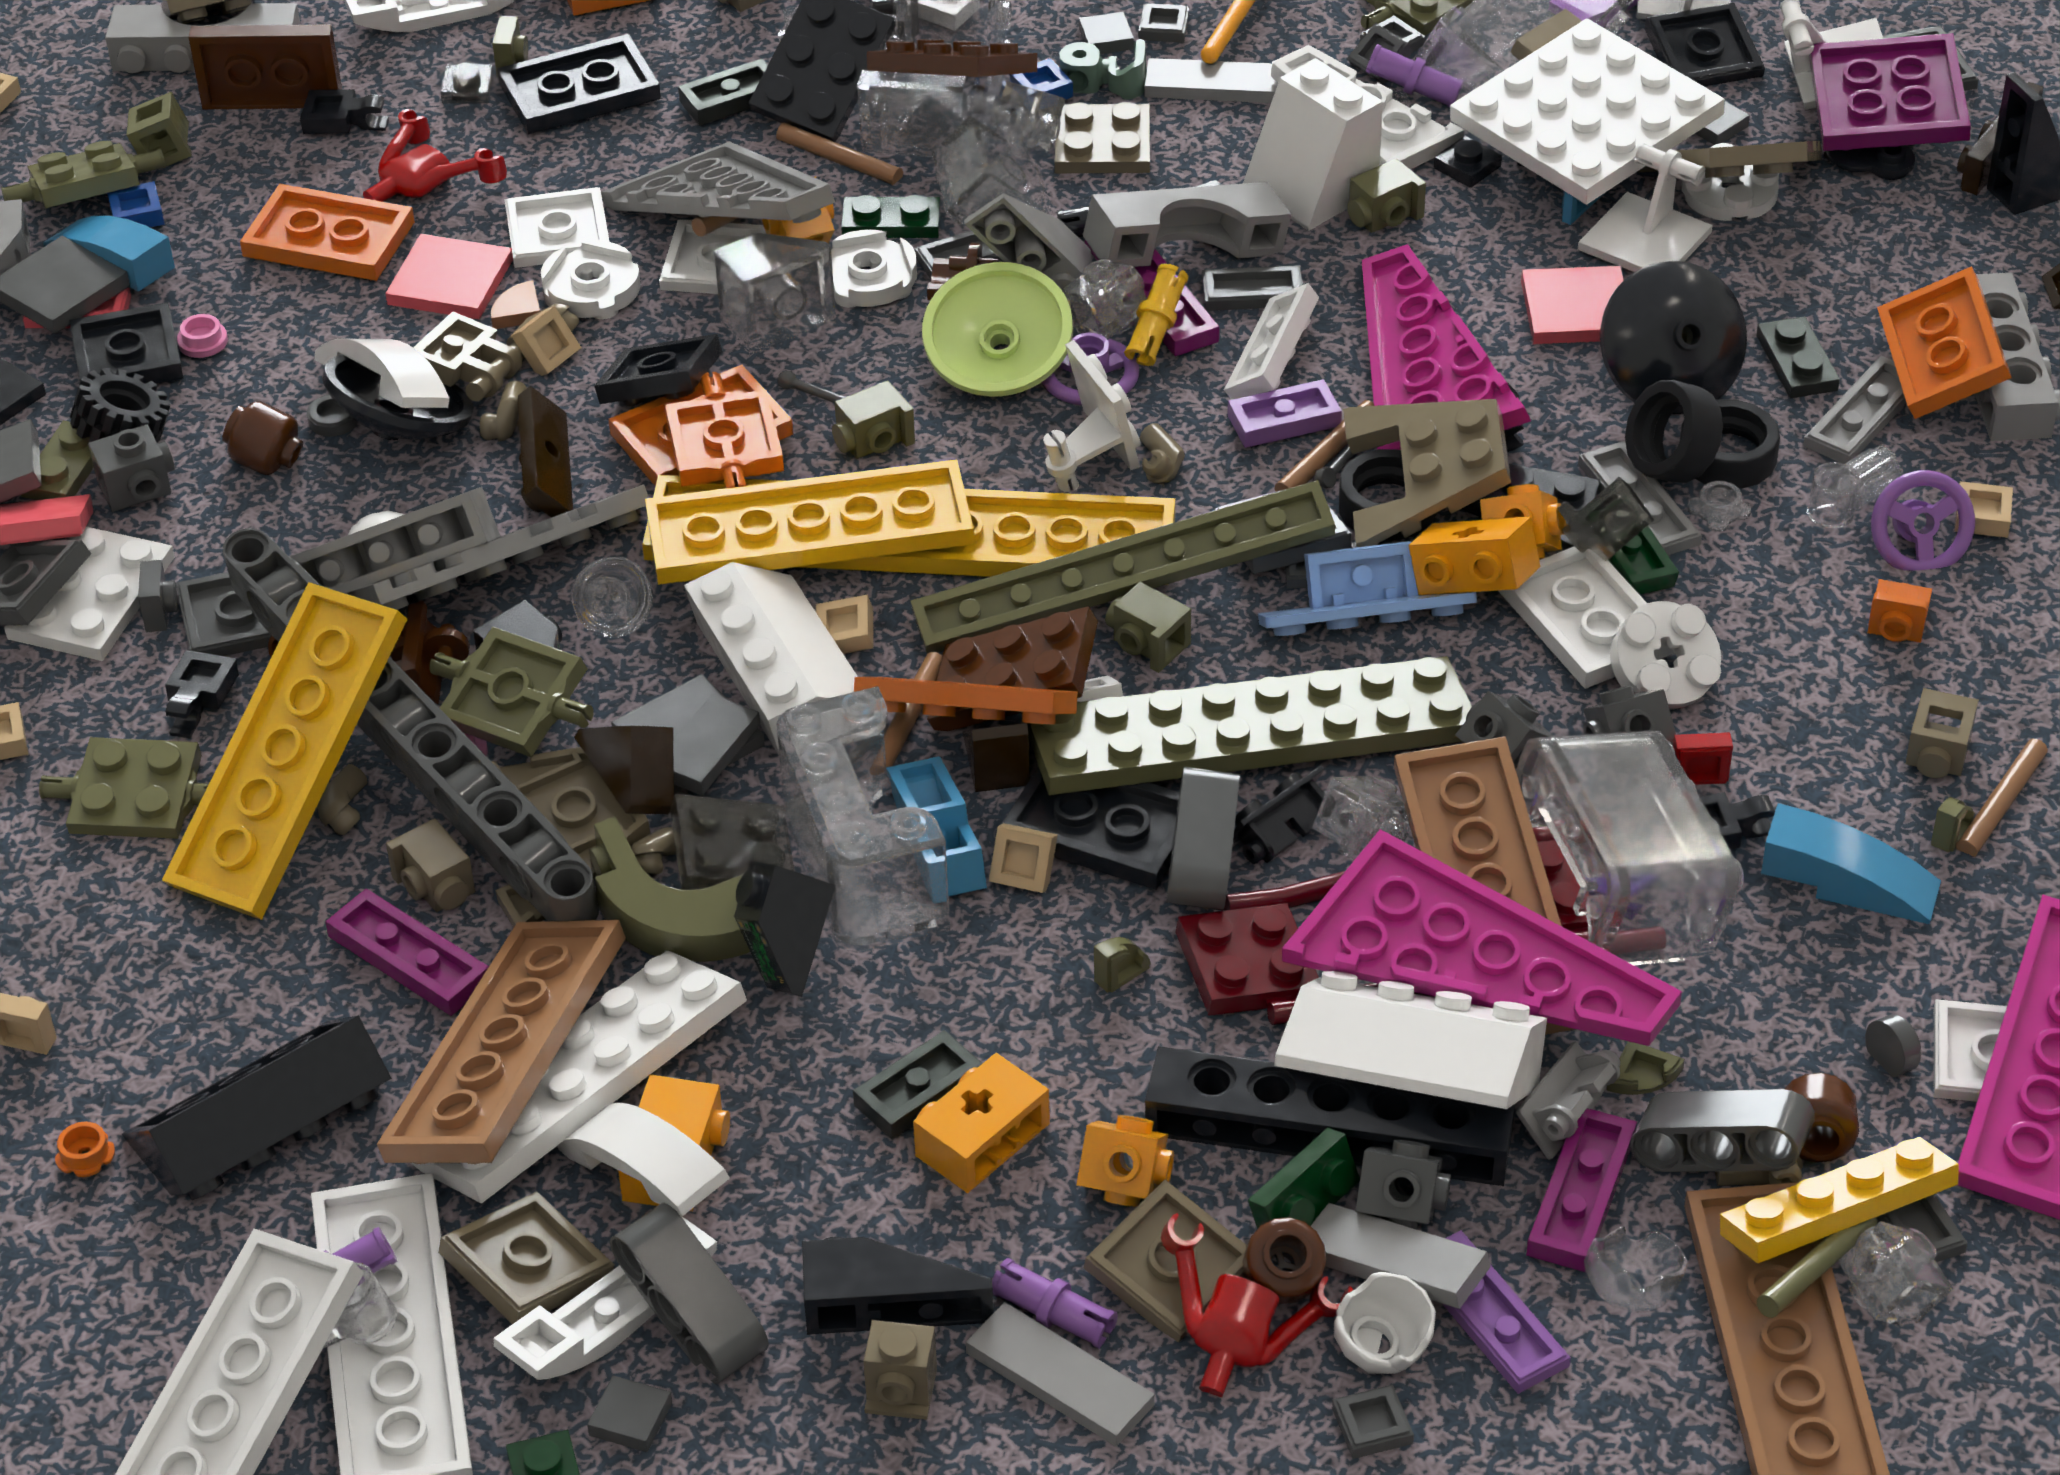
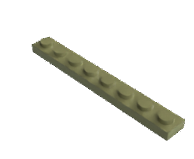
(1115, 567)

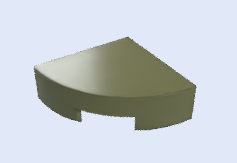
(1951, 823)
(1118, 962)
(1645, 1069)

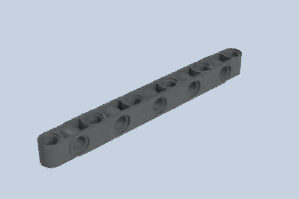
(433, 752)

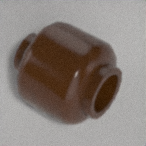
(262, 438)
(1835, 1116)
(1298, 1244)

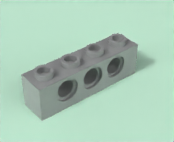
(2027, 402)
(402, 543)

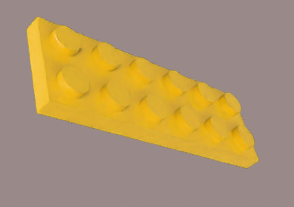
(810, 520)
(284, 750)

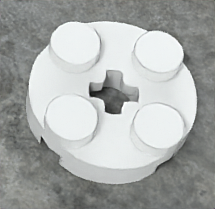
(1749, 197)
(890, 275)
(568, 279)
(1683, 631)

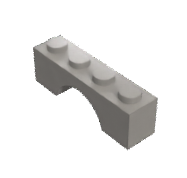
(150, 41)
(1235, 217)

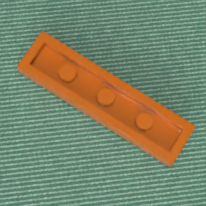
(986, 701)

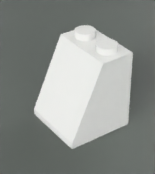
(1315, 141)

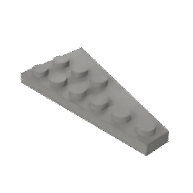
(724, 184)
(489, 557)

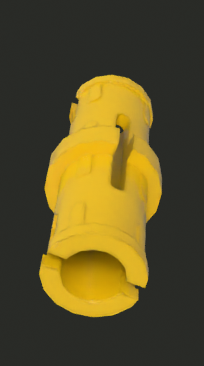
(1156, 314)

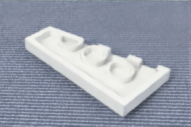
(1405, 130)

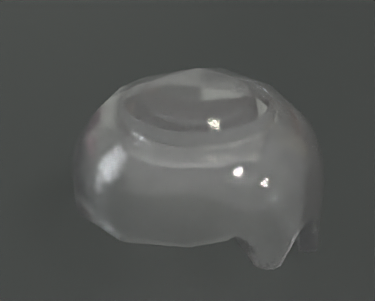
(1617, 1258)

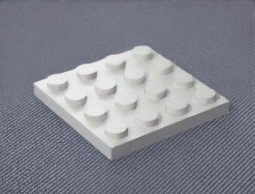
(1585, 109)

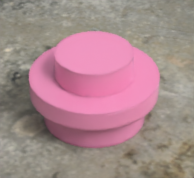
(201, 336)

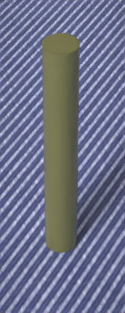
(1809, 1269)

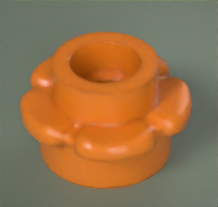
(80, 1138)

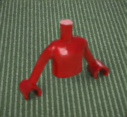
(425, 166)
(1238, 1315)

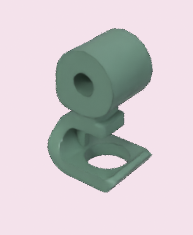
(1089, 71)

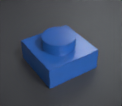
(1047, 79)
(137, 204)

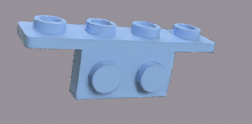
(1361, 584)

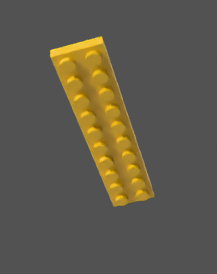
(1008, 526)

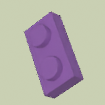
(1284, 413)

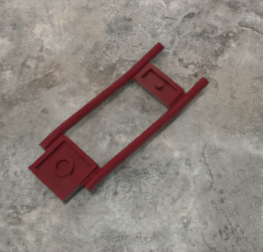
(1239, 950)

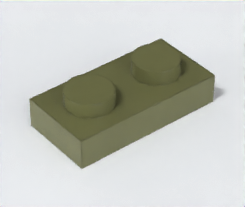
(63, 464)

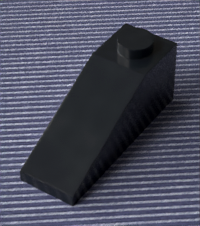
(2025, 150)
(868, 1280)

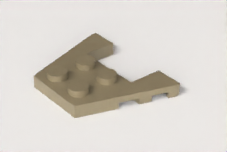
(1763, 157)
(1448, 459)
(573, 800)

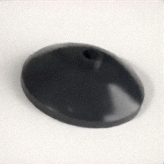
(1645, 327)
(357, 393)

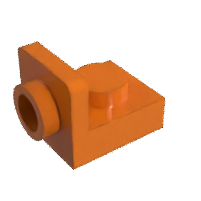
(1899, 611)

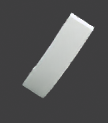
(418, 14)
(404, 372)
(649, 1150)
(582, 1328)

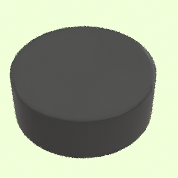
(328, 418)
(1893, 1044)

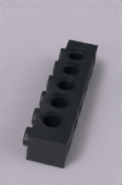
(1284, 1109)

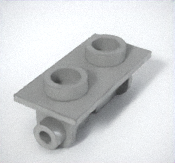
(1565, 1094)

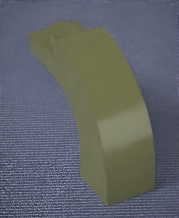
(659, 917)

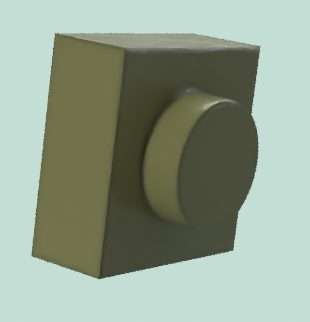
(508, 44)

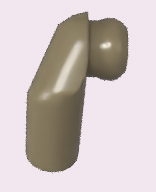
(503, 424)
(1166, 454)
(334, 805)
(652, 848)

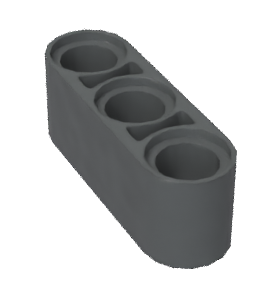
(1203, 838)
(1723, 1130)
(689, 1292)

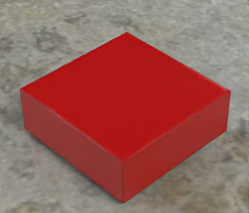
(1705, 756)

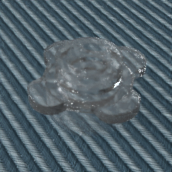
(1719, 505)

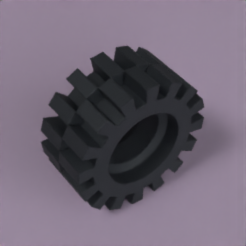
(117, 403)

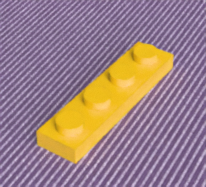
(1838, 1199)

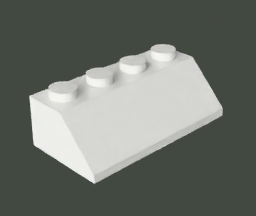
(768, 640)
(1414, 1040)

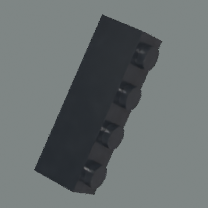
(260, 1106)

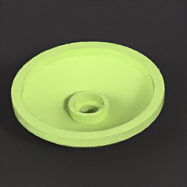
(991, 308)

